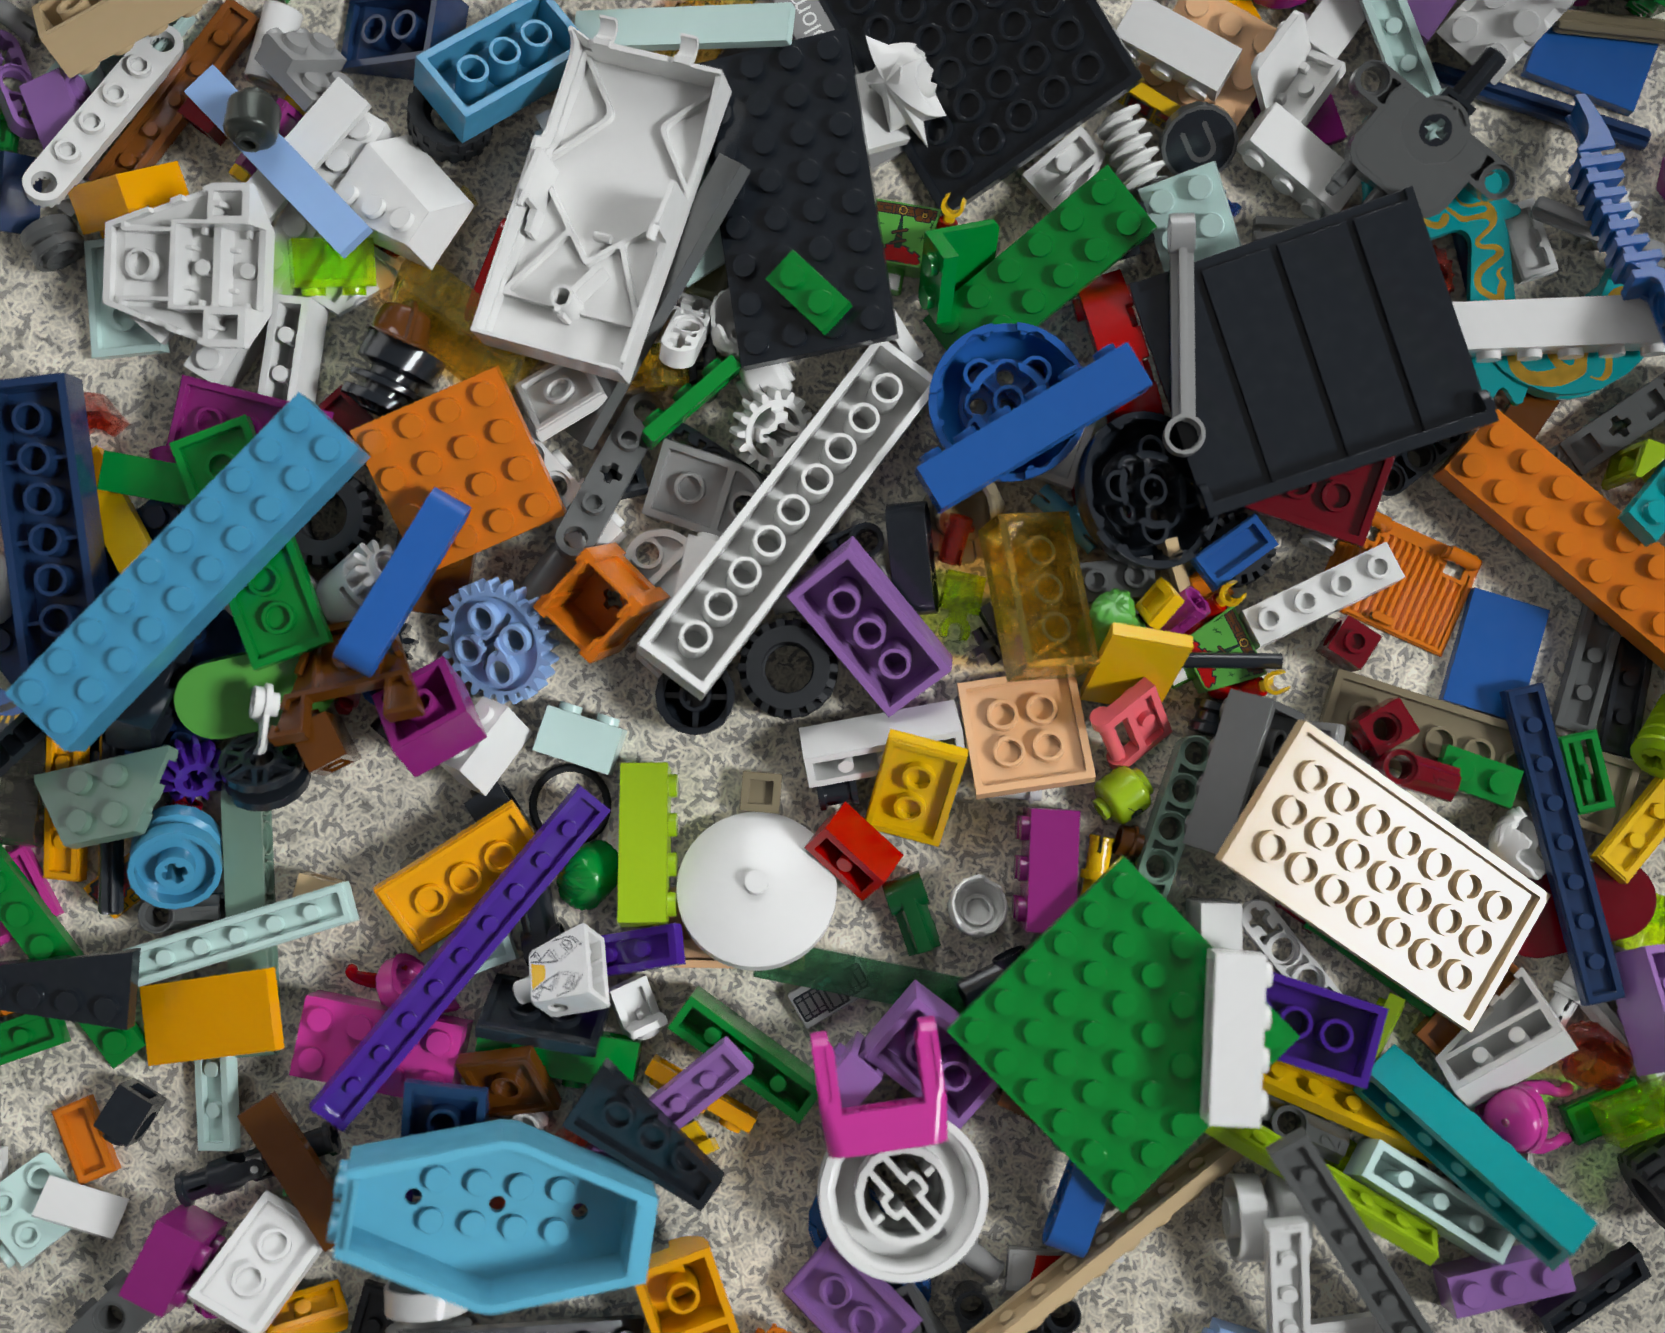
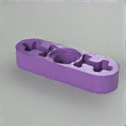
(12, 101)

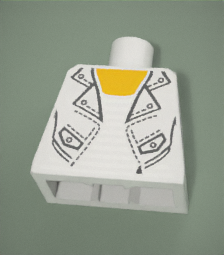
(567, 974)

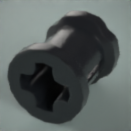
(837, 794)

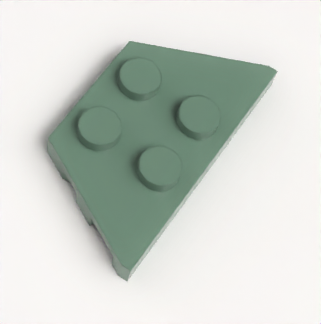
(105, 797)

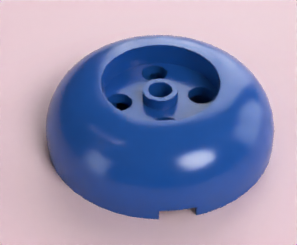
(970, 374)

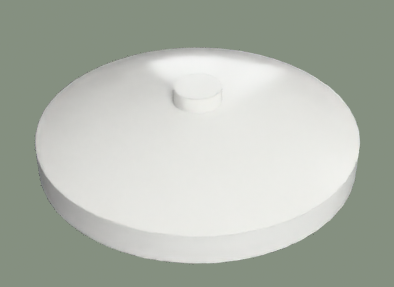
(755, 892)

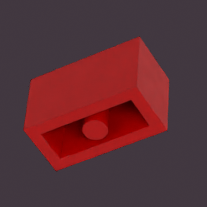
(854, 851)

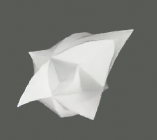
(904, 84)

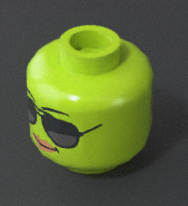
(1122, 794)

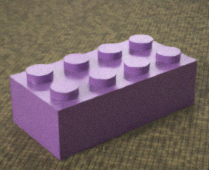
(870, 627)

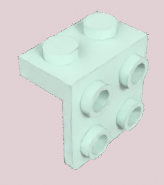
(21, 1234)

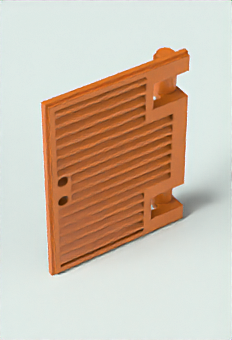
(1426, 601)

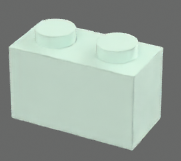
(579, 738)

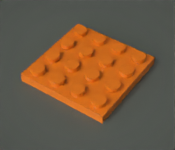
(470, 447)

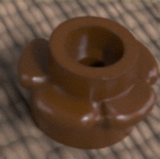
(1128, 841)

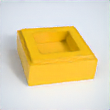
(1159, 604)

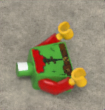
(903, 235)
(1225, 633)

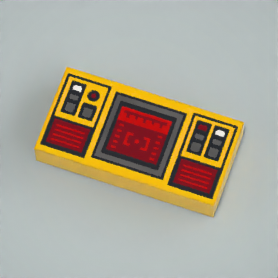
(1154, 106)

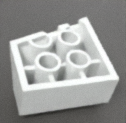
(405, 199)

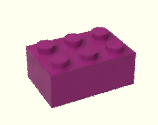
(1045, 866)

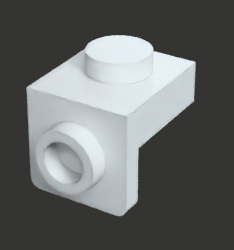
(636, 1008)

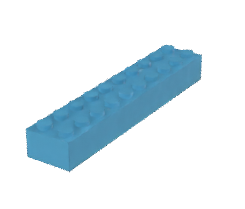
(187, 575)

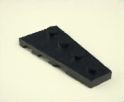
(78, 989)
(637, 1133)

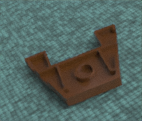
(326, 678)

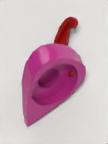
(392, 978)

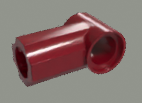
(1420, 774)

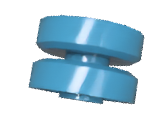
(176, 858)

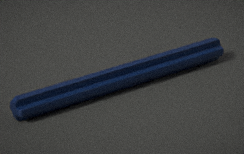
(1542, 107)

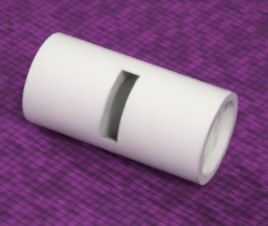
(272, 16)

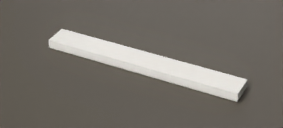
(314, 140)

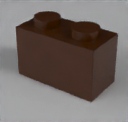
(329, 745)

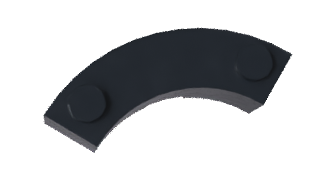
(150, 715)

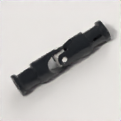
(236, 1169)

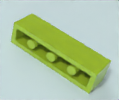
(645, 845)

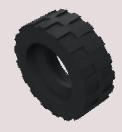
(437, 143)

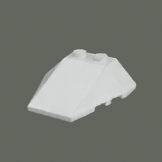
(195, 265)

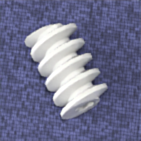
(1129, 149)

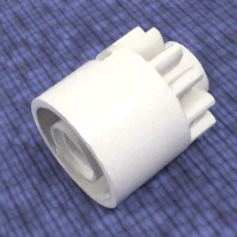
(351, 580)

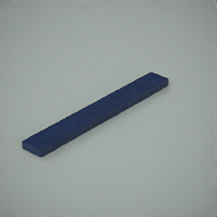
(1562, 845)

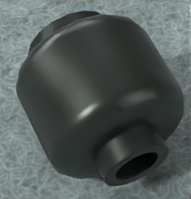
(252, 119)

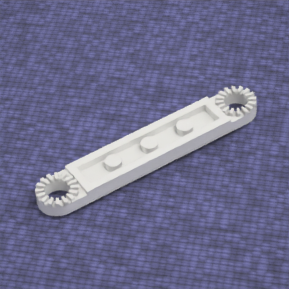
(102, 118)

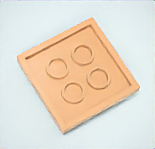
(1234, 26)
(1024, 735)

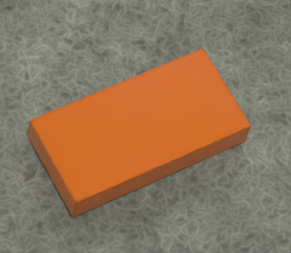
(85, 1146)

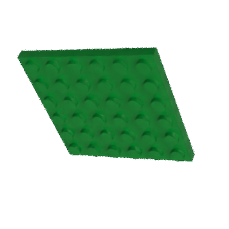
(1106, 1033)

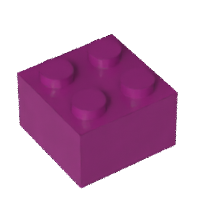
(448, 721)
(173, 1259)

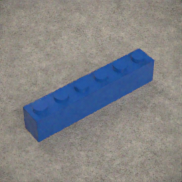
(1032, 427)

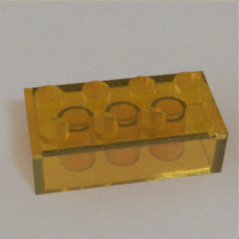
(1038, 596)

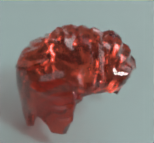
(1601, 1058)

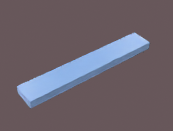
(287, 172)

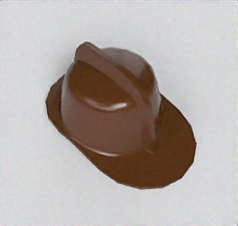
(404, 323)

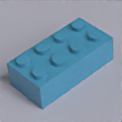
(495, 66)

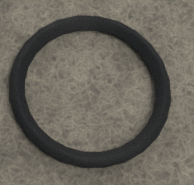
(569, 768)

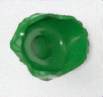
(589, 875)

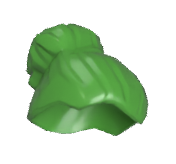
(1110, 608)

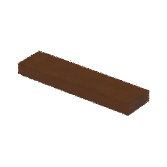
(292, 1163)

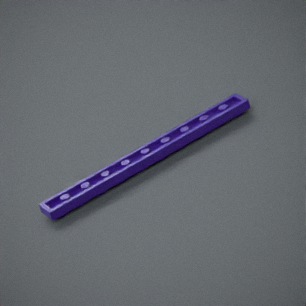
(459, 958)

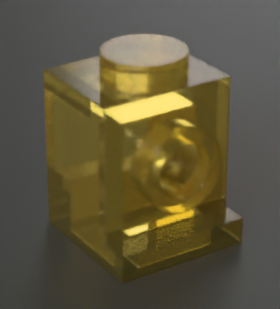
(656, 375)

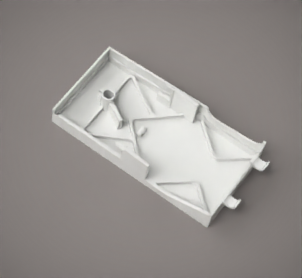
(602, 205)

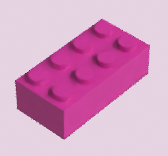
(338, 1022)

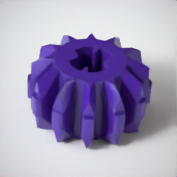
(193, 771)

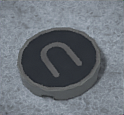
(1198, 136)

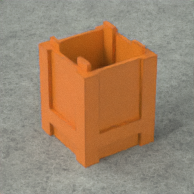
(581, 604)

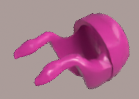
(1526, 1115)

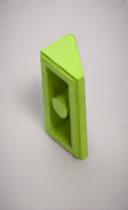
(1632, 463)

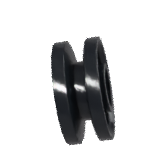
(265, 779)

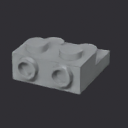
(302, 63)

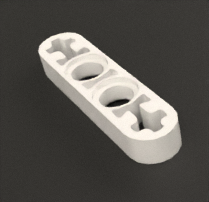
(1300, 957)

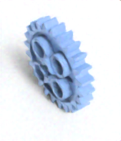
(476, 637)

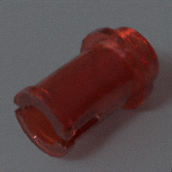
(955, 539)

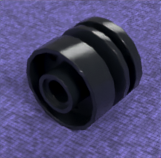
(393, 374)

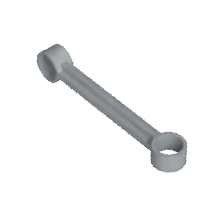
(1181, 249)

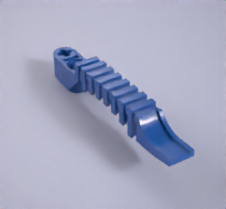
(1598, 190)

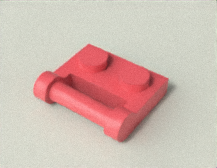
(1143, 719)

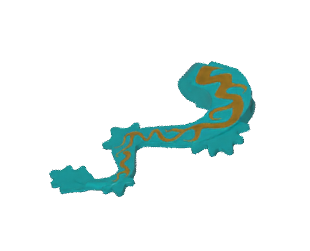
(1492, 279)

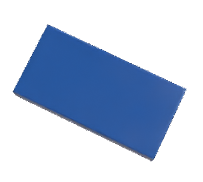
(1233, 552)

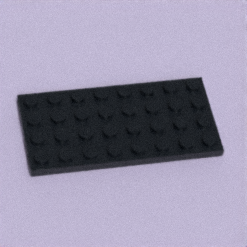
(808, 191)

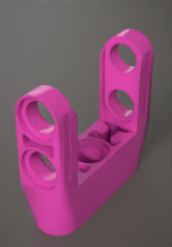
(883, 1124)

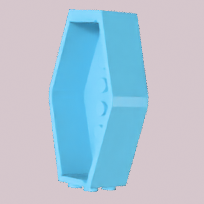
(486, 1256)

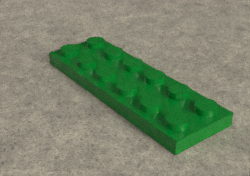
(1051, 260)
(279, 606)

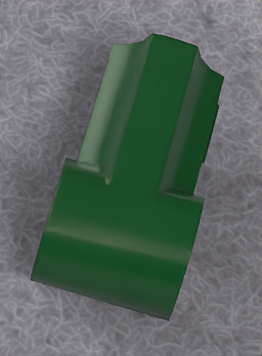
(909, 903)

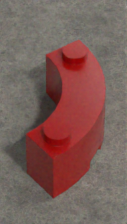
(1111, 319)

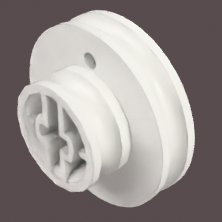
(902, 1243)

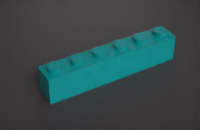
(1476, 1158)

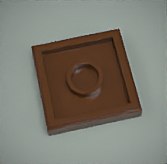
(514, 1080)

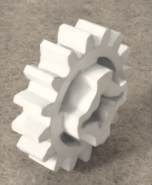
(769, 426)

